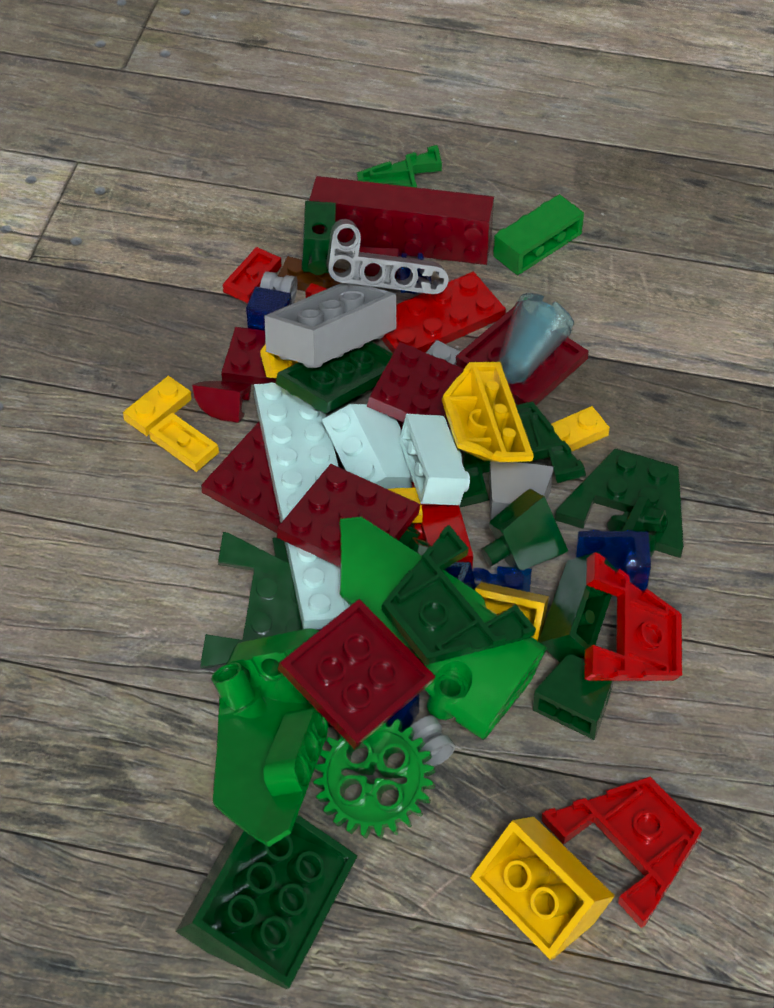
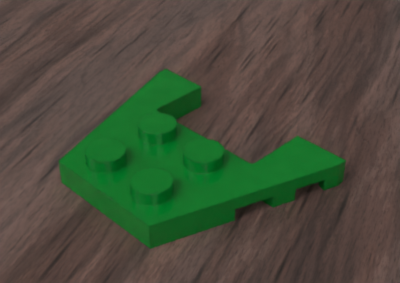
(403, 172)

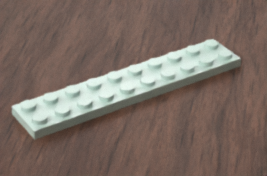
(297, 456)

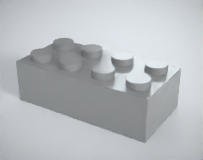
(330, 323)

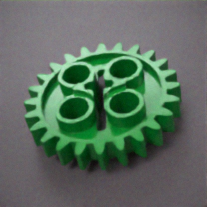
(367, 808)

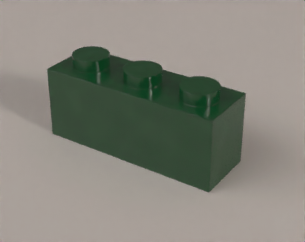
(575, 612)

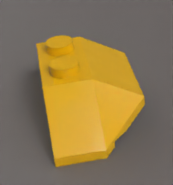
(485, 415)

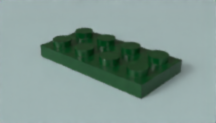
(337, 378)

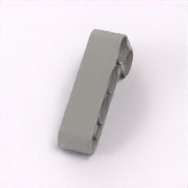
(388, 265)

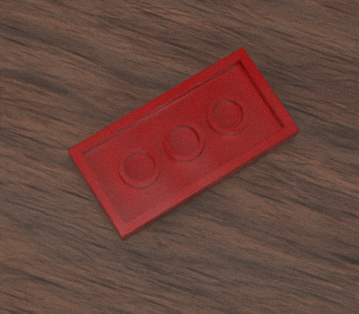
(444, 316)

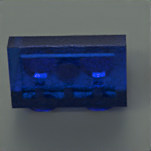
(623, 549)

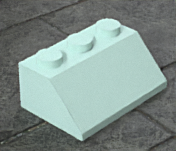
(369, 445)

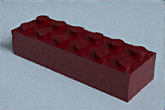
(411, 218)

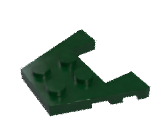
(543, 443)
(619, 484)
(271, 601)
(437, 616)

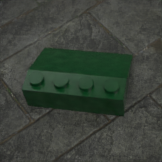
(268, 902)

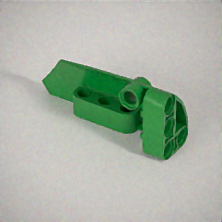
(469, 687)
(264, 738)

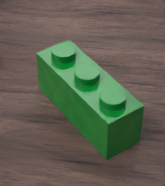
(538, 234)

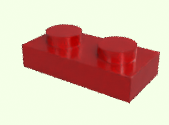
(250, 273)

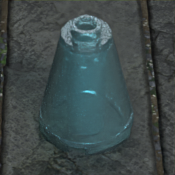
(533, 336)

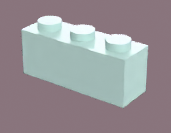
(433, 460)

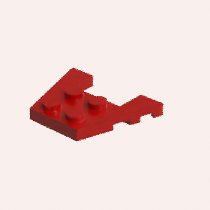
(646, 631)
(644, 827)

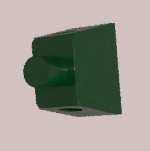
(316, 245)
(525, 533)
(572, 699)

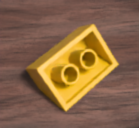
(541, 886)

